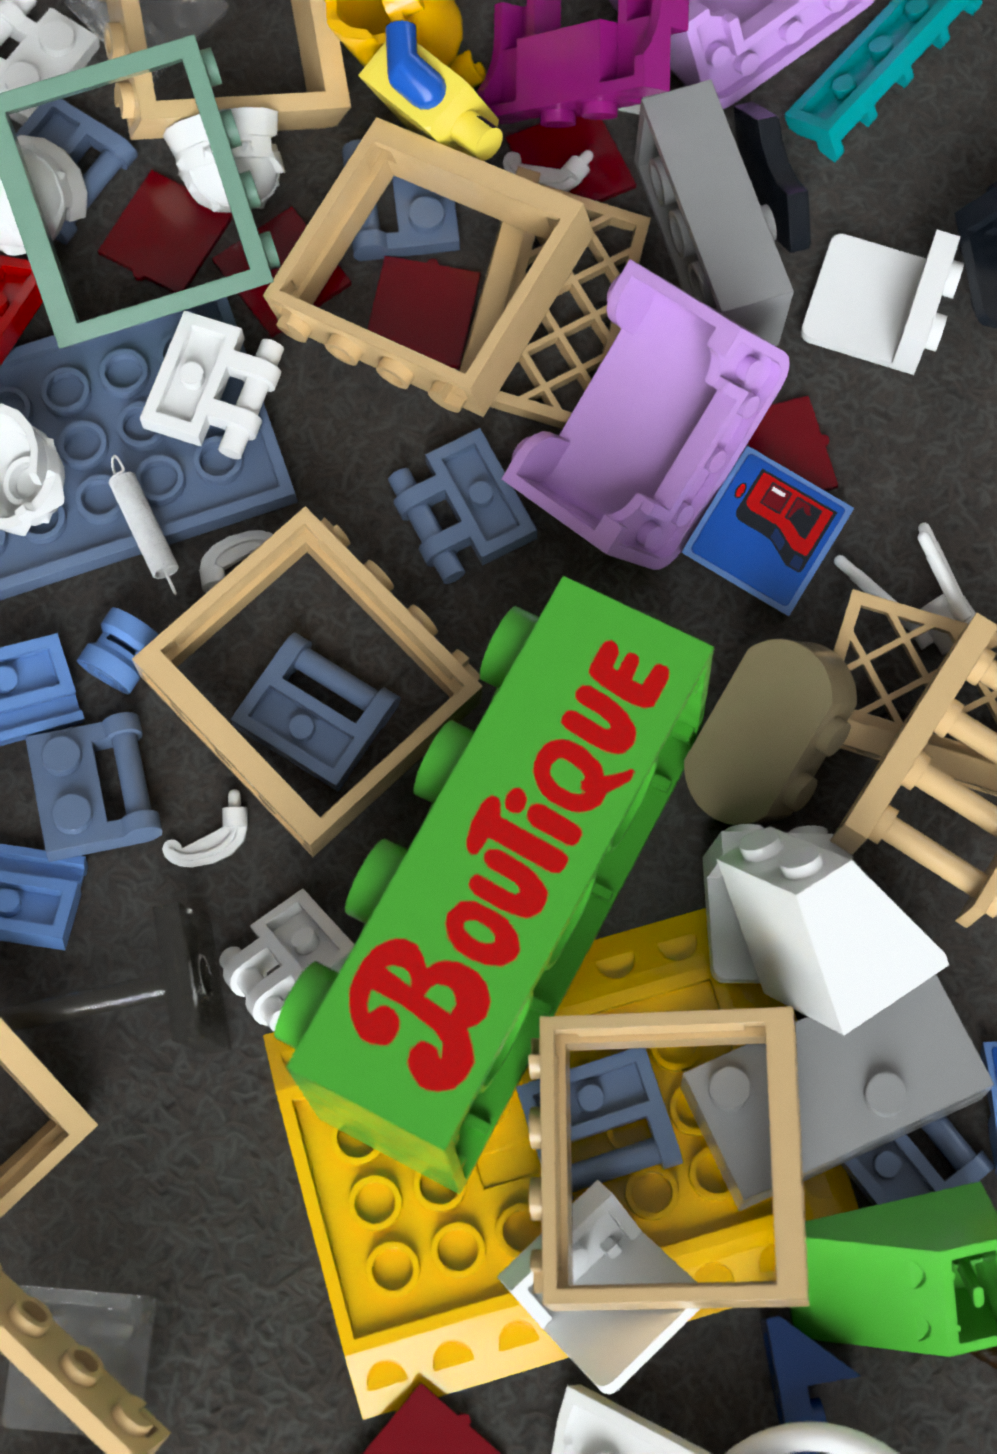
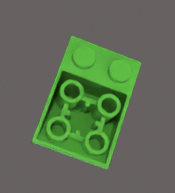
(905, 1274)

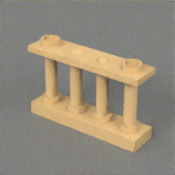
(909, 766)

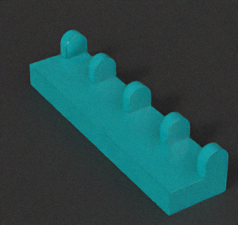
(870, 68)

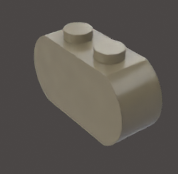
(771, 732)

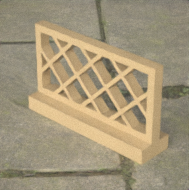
(504, 275)
(872, 734)

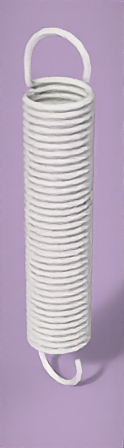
(143, 524)

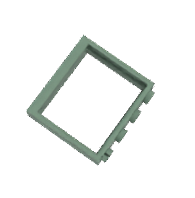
(221, 136)

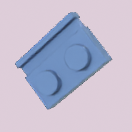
(35, 690)
(38, 896)

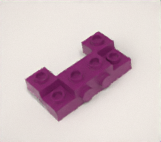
(580, 67)

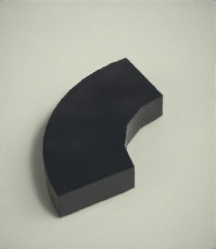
(772, 174)

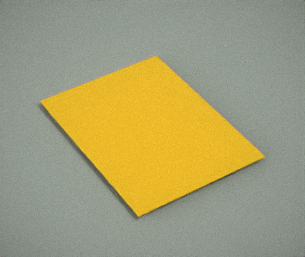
(420, 1264)

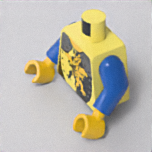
(427, 93)

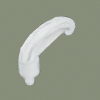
(563, 179)
(227, 553)
(217, 844)

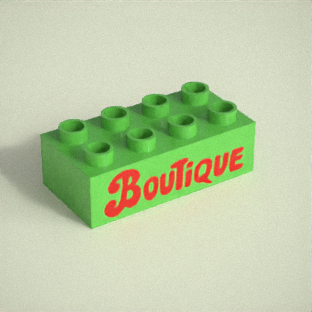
(501, 883)

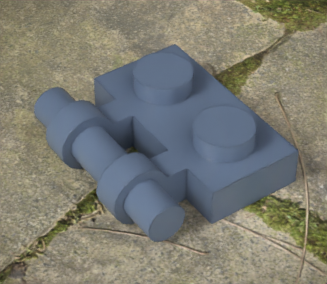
(483, 504)

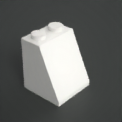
(823, 930)

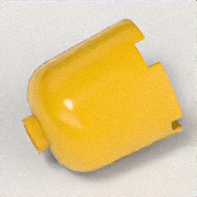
(363, 23)

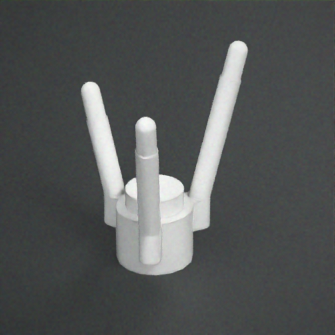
(949, 604)

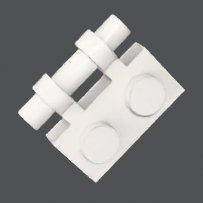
(45, 47)
(195, 376)
(287, 936)

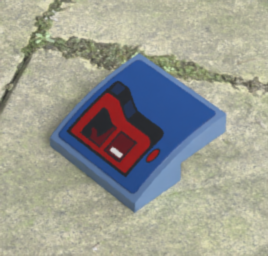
(767, 530)

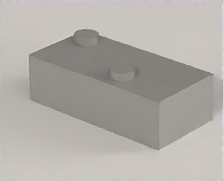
(710, 209)
(854, 1089)

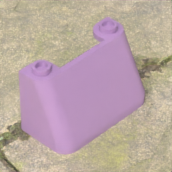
(751, 40)
(653, 423)

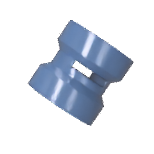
(112, 653)

